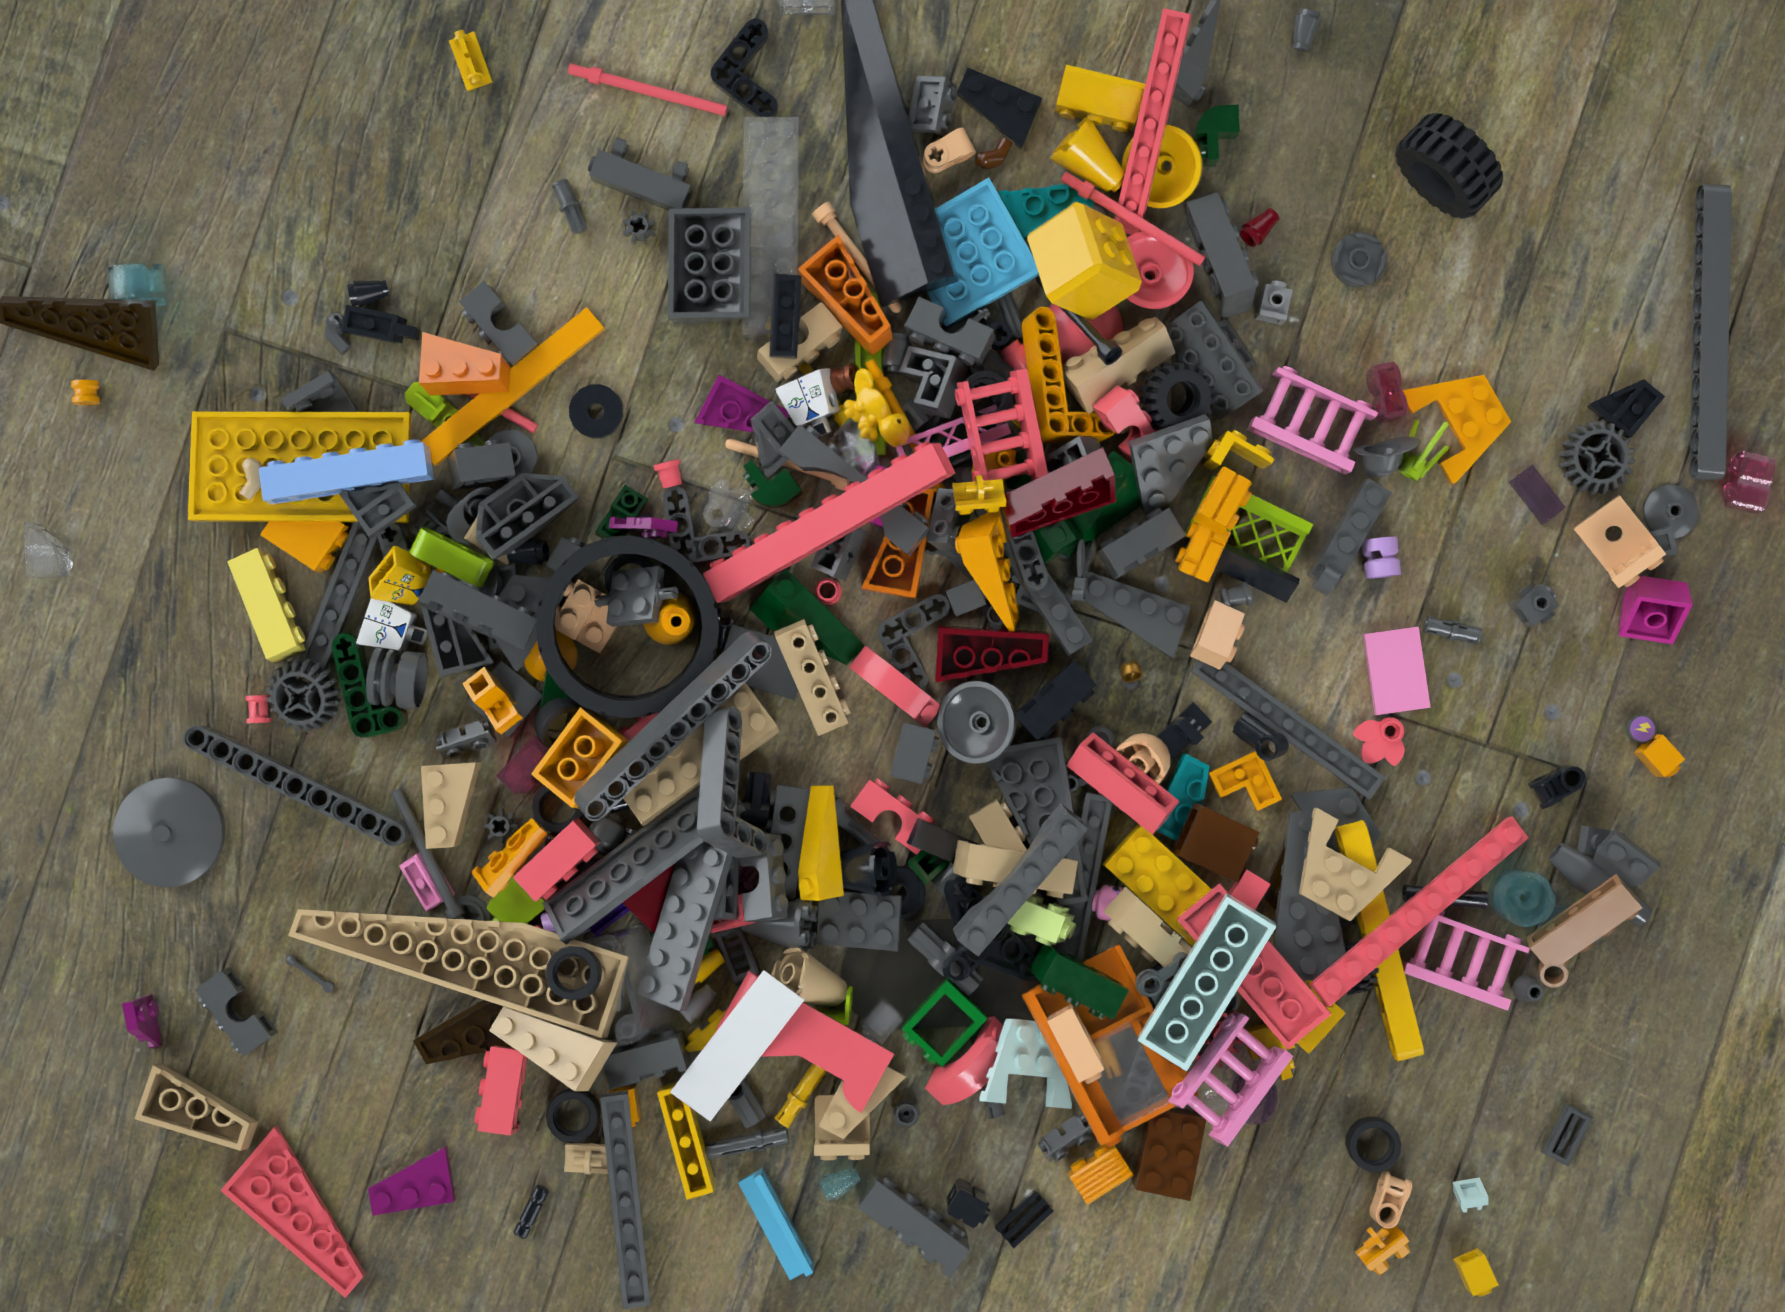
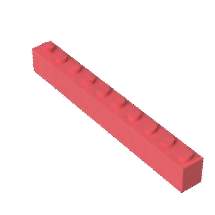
(829, 522)

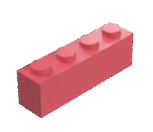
(1122, 783)

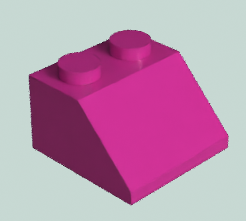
(1654, 609)

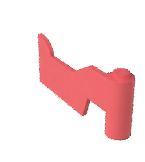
(827, 1046)

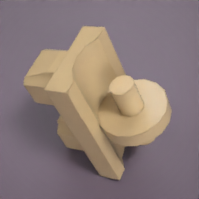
(585, 1158)

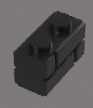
(967, 1203)

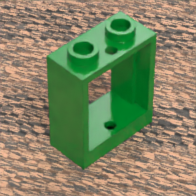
(961, 1001)

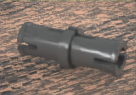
(1452, 630)

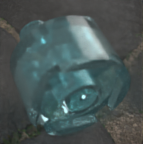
(138, 282)
(1538, 894)

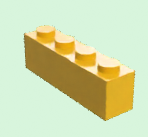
(687, 1144)

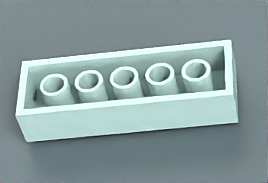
(1206, 981)

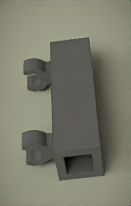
(640, 181)

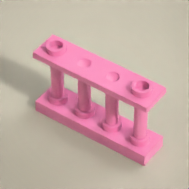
(1314, 447)
(1468, 984)
(1256, 1082)

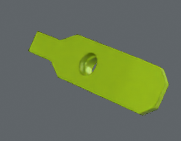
(434, 408)

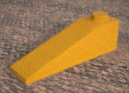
(984, 558)

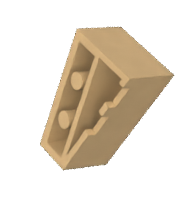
(1145, 929)

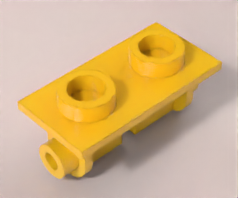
(470, 60)

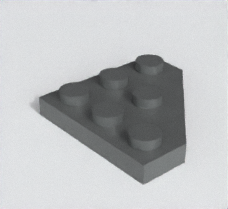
(1167, 459)

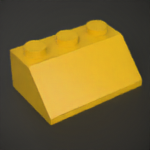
(1099, 97)

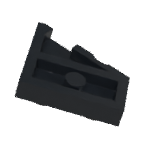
(1628, 406)

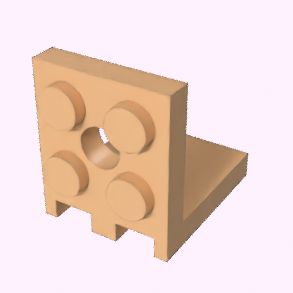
(1628, 554)

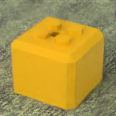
(1084, 261)

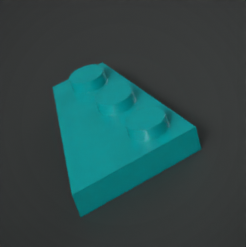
(1189, 787)

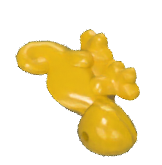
(873, 410)

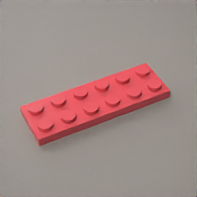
(1270, 985)

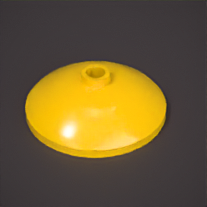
(1178, 183)

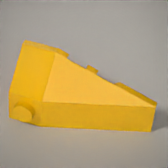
(820, 853)

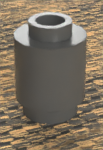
(895, 352)

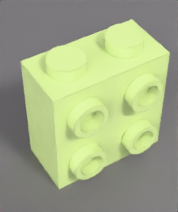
(1048, 922)

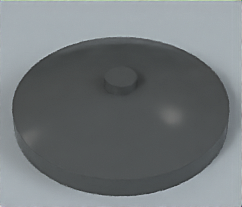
(169, 832)

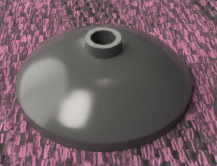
(961, 726)

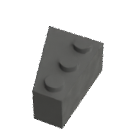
(1140, 542)

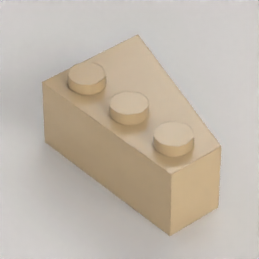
(446, 801)
(843, 1118)

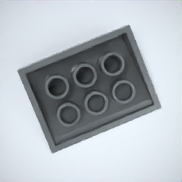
(709, 264)

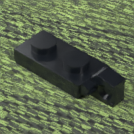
(377, 325)

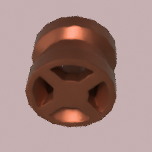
(843, 378)

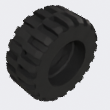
(1449, 165)

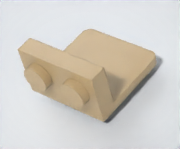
(830, 1146)

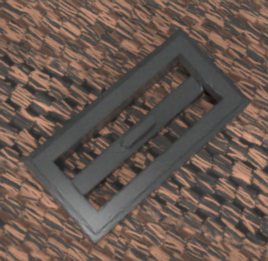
(1557, 1129)

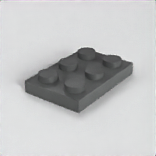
(860, 921)

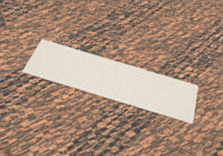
(737, 1045)

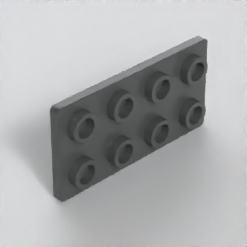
(1219, 353)

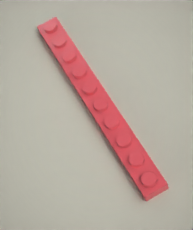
(1418, 911)

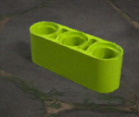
(451, 557)

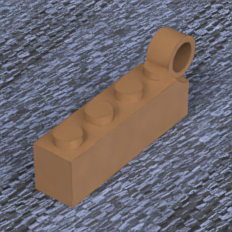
(1582, 925)

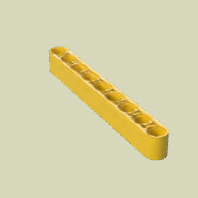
(1391, 984)

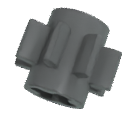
(641, 235)
(493, 825)

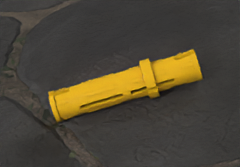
(799, 1096)

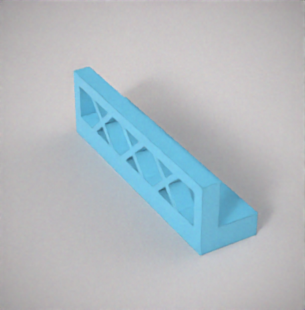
(776, 1224)

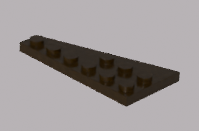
(461, 1034)

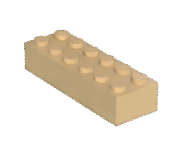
(682, 767)

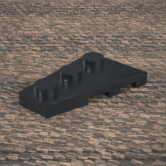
(1000, 103)

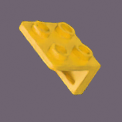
(1236, 443)

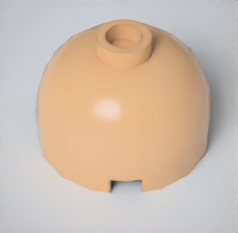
(1147, 754)

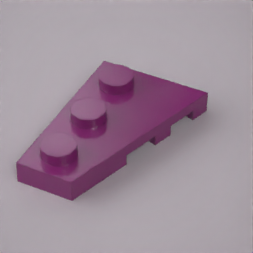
(732, 406)

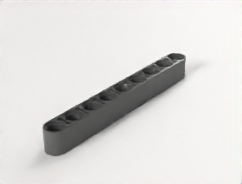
(672, 725)
(284, 784)

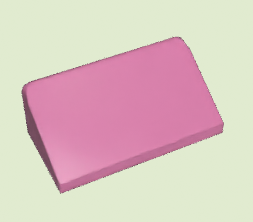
(422, 882)

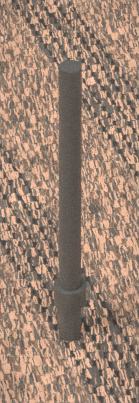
(454, 910)

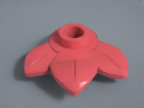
(1378, 743)

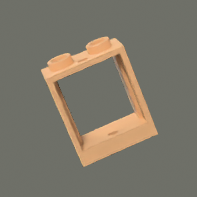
(1076, 1044)

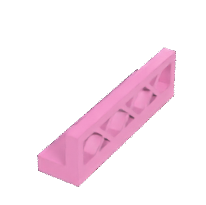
(960, 445)

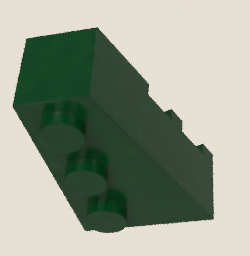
(1078, 982)

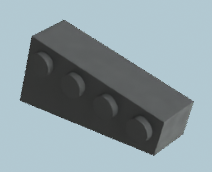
(1223, 255)
(478, 611)

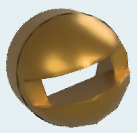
(1131, 671)

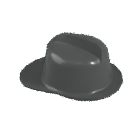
(1385, 456)
(465, 512)

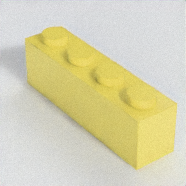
(267, 605)

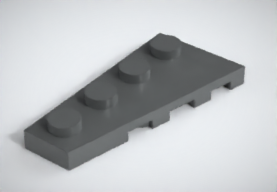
(1143, 613)

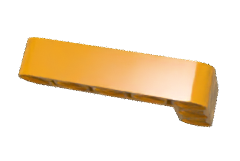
(1052, 386)

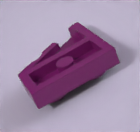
(649, 527)
(141, 1020)

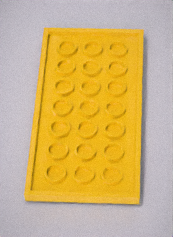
(227, 438)

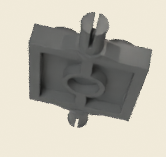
(635, 596)

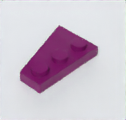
(416, 1186)

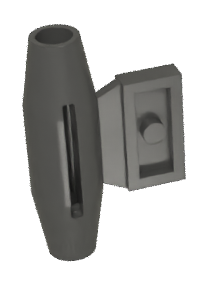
(1612, 856)

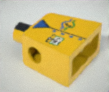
(399, 577)

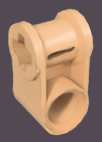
(952, 148)
(1390, 1197)

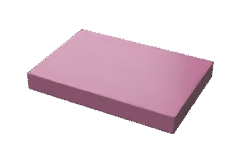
(1396, 670)

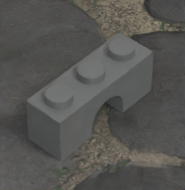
(483, 307)
(969, 344)
(769, 899)
(219, 997)

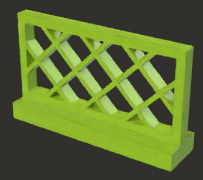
(1275, 516)

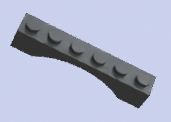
(813, 455)
(1048, 848)

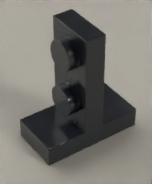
(1184, 729)

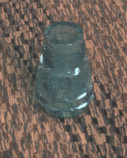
(839, 1183)

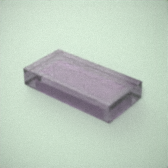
(1537, 494)

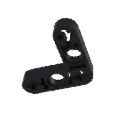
(737, 78)

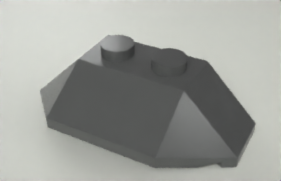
(521, 511)

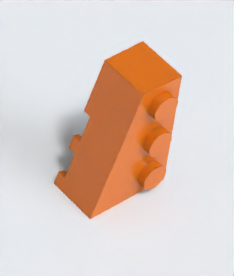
(460, 368)

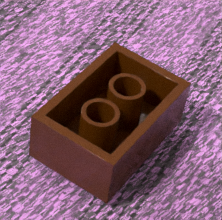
(1169, 1153)

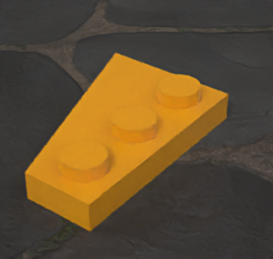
(503, 864)

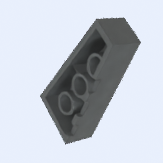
(915, 1224)

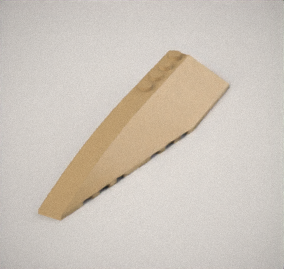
(478, 958)

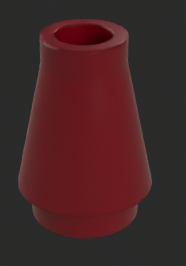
(1258, 228)

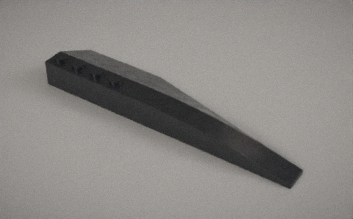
(886, 170)

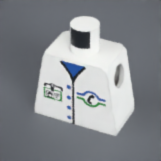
(810, 400)
(390, 626)

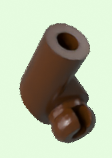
(994, 158)

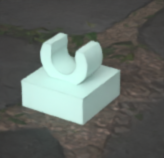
(1470, 1194)

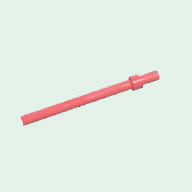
(597, 76)
(1087, 190)

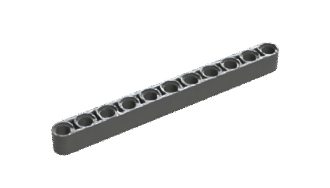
(1710, 332)

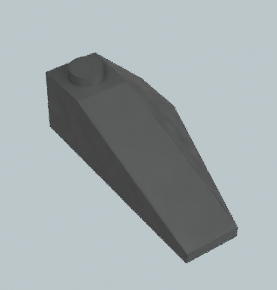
(1196, 57)

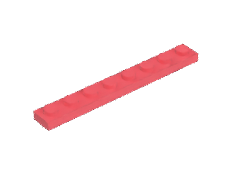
(1153, 114)

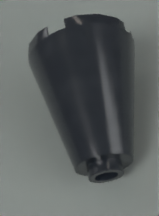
(869, 868)

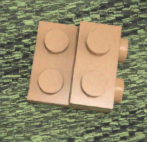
(582, 619)

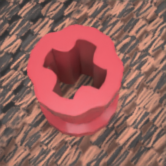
(263, 716)

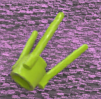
(1413, 466)

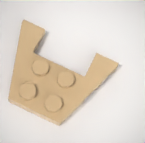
(1337, 880)

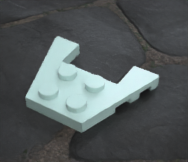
(1025, 1052)

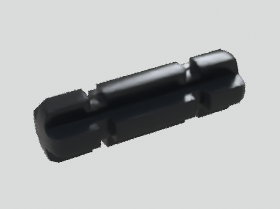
(531, 1211)

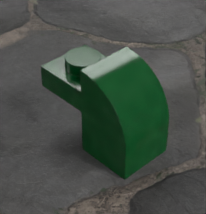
(1216, 124)
(772, 493)

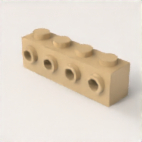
(811, 676)

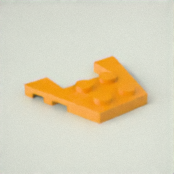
(1472, 415)

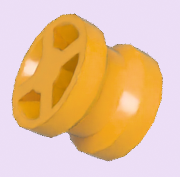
(85, 392)

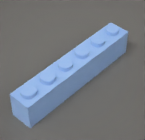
(348, 472)

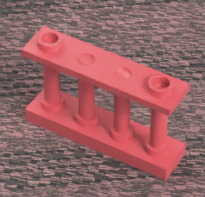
(1023, 411)

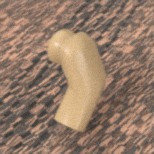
(251, 468)

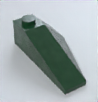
(1100, 519)
(1054, 538)

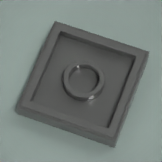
(521, 690)

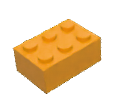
(578, 754)

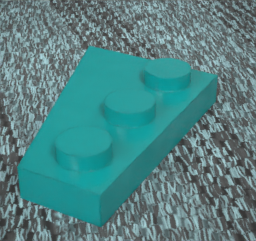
(1036, 206)

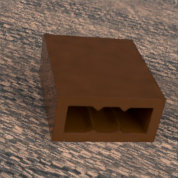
(1215, 842)

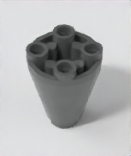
(791, 932)

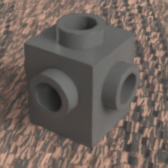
(1535, 604)

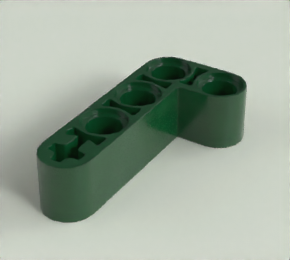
(351, 687)

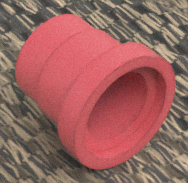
(669, 473)
(830, 601)

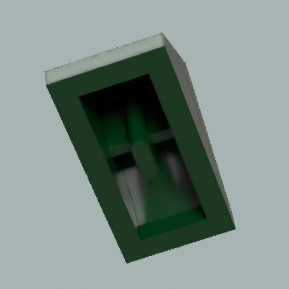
(927, 865)

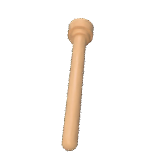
(826, 216)
(751, 450)

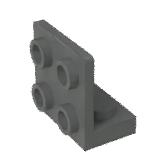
(320, 395)

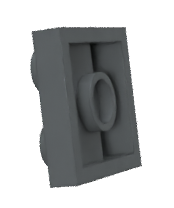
(946, 523)

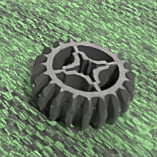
(1607, 439)
(286, 683)

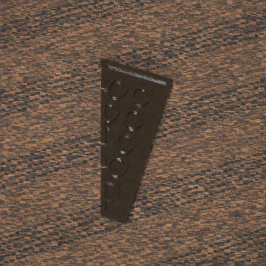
(103, 326)

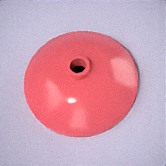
(1169, 269)
(1074, 341)

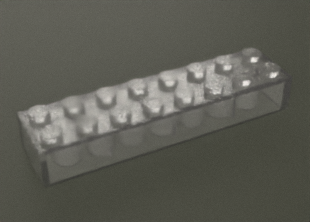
(773, 195)

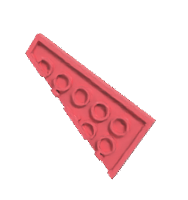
(286, 1204)

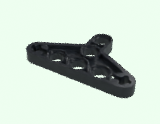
(994, 954)

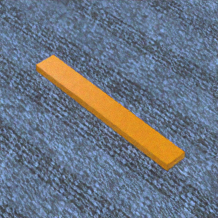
(523, 378)

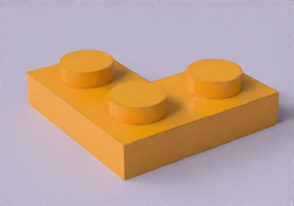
(1250, 773)

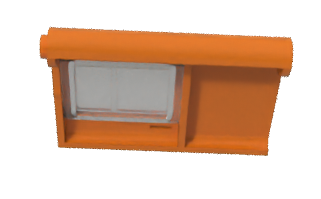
(1134, 1077)

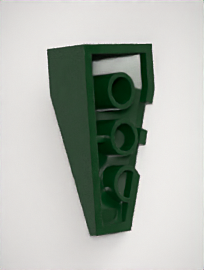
(789, 601)

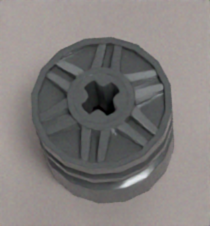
(393, 678)

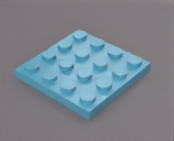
(984, 250)

